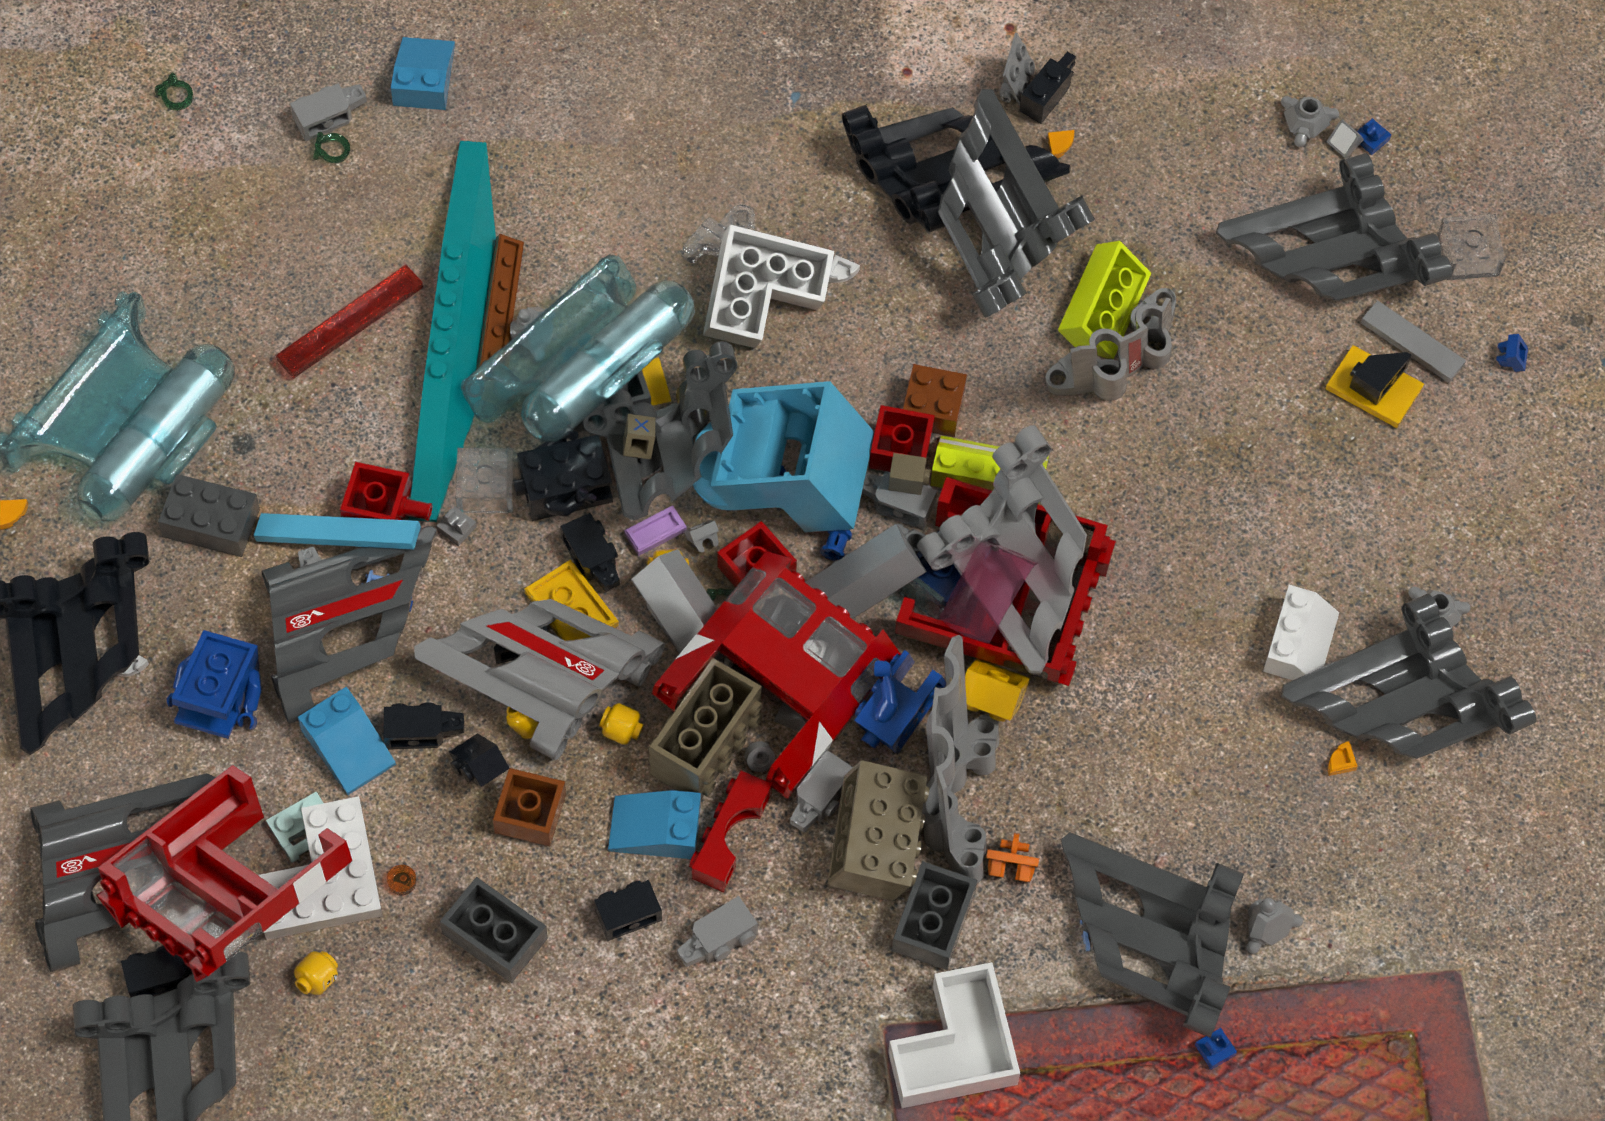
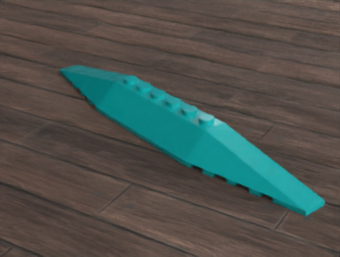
(455, 326)

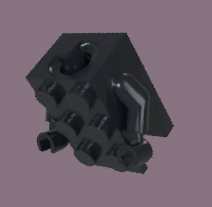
(564, 476)

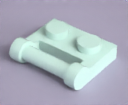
(290, 825)

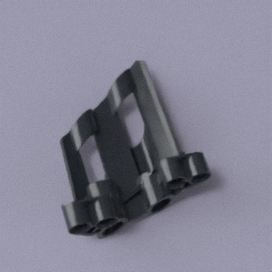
(917, 186)
(55, 625)

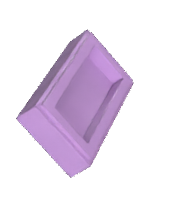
(655, 530)

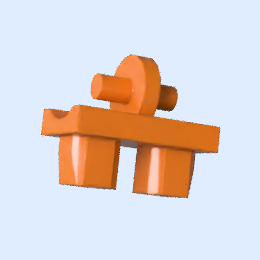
(1025, 864)

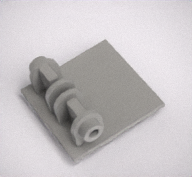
(1016, 72)

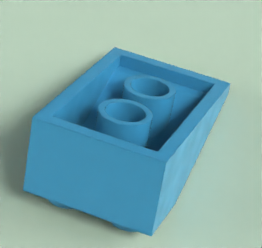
(422, 73)
(346, 740)
(656, 824)

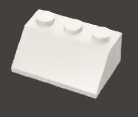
(1301, 634)

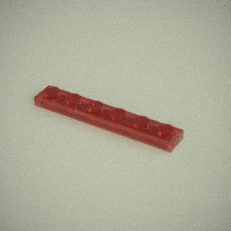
(349, 321)

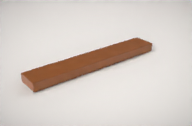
(500, 296)

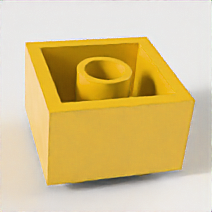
(994, 690)

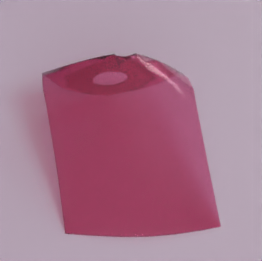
(986, 591)

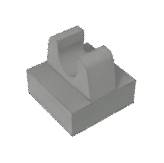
(456, 526)
(700, 532)

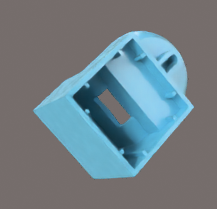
(828, 469)

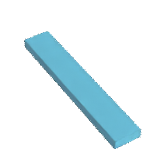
(337, 531)

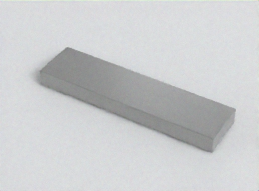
(1414, 341)

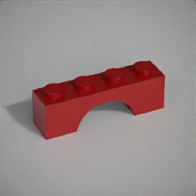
(745, 800)

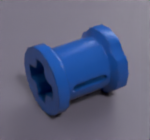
(826, 550)

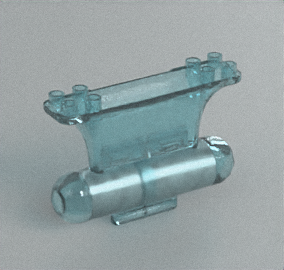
(579, 350)
(123, 413)

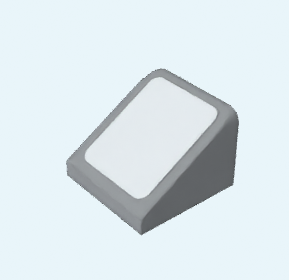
(1344, 139)

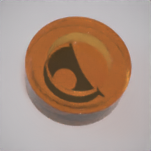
(401, 880)

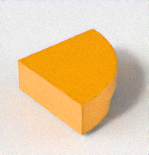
(1060, 142)
(11, 512)
(1342, 760)

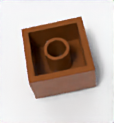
(938, 394)
(529, 807)

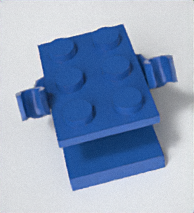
(217, 684)
(894, 708)

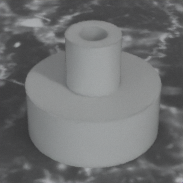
(759, 756)

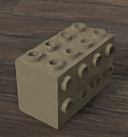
(706, 730)
(878, 830)

